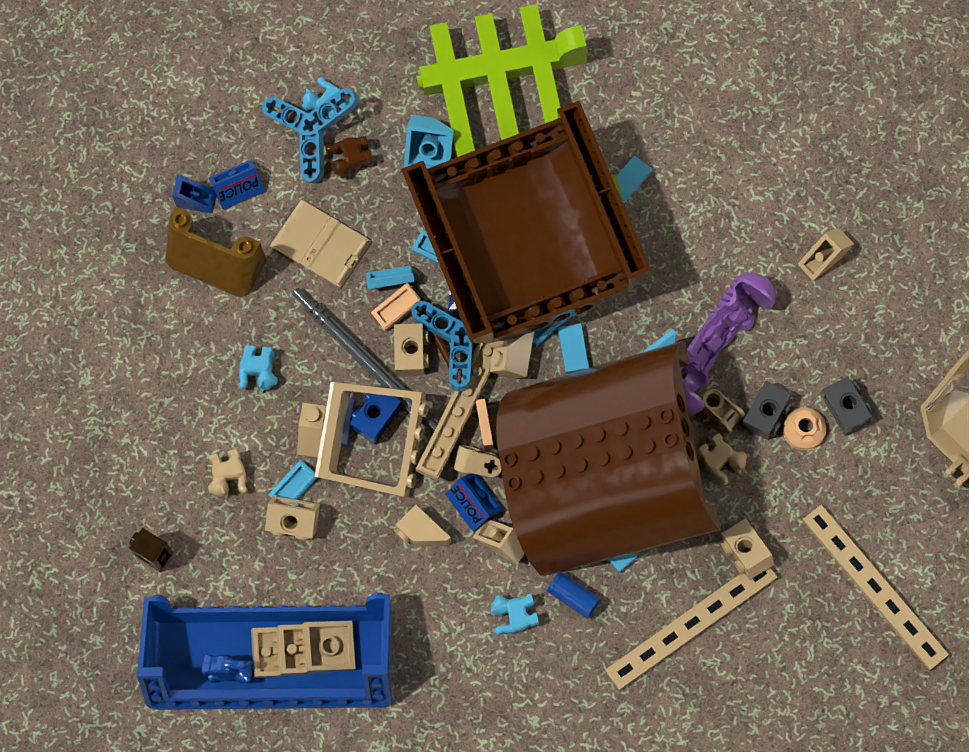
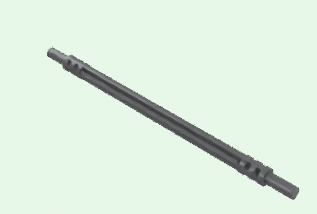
(362, 356)

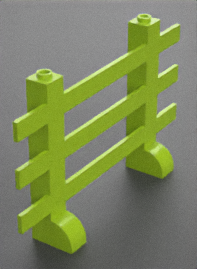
(497, 66)

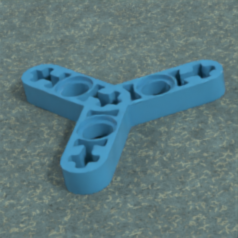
(316, 136)
(451, 335)

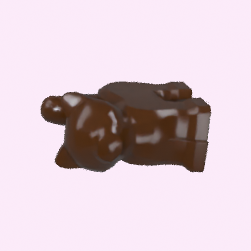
(351, 150)

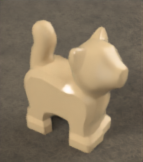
(719, 456)
(227, 471)

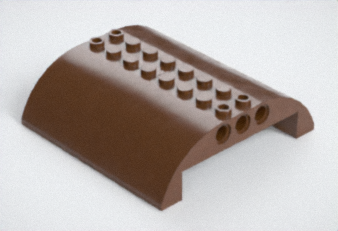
(528, 229)
(602, 462)

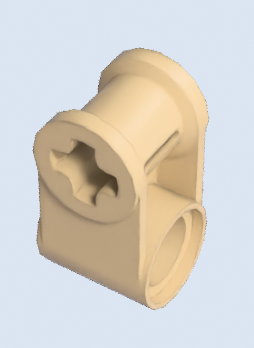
(723, 411)
(473, 461)

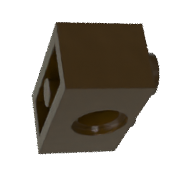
(150, 549)

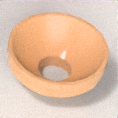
(804, 440)

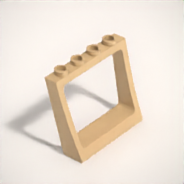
(333, 433)

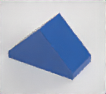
(192, 195)

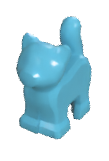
(312, 101)
(257, 366)
(516, 608)

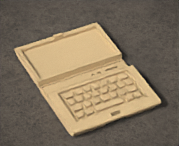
(320, 243)

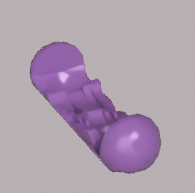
(726, 320)

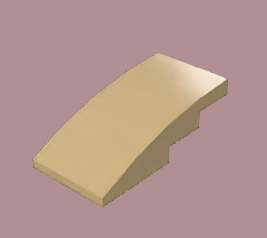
(303, 649)

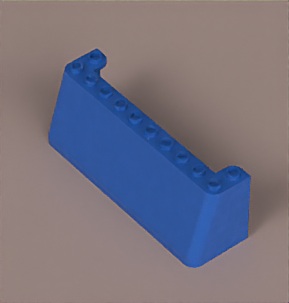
(179, 638)

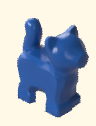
(225, 669)

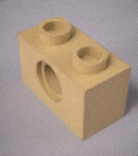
(405, 336)
(304, 512)
(744, 536)

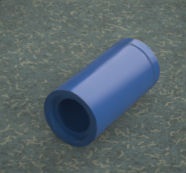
(573, 595)

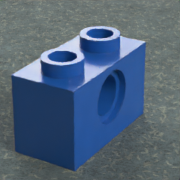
(374, 428)

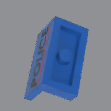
(237, 184)
(473, 501)

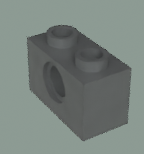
(772, 397)
(847, 419)

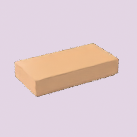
(396, 307)
(484, 425)

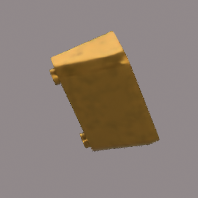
(224, 268)

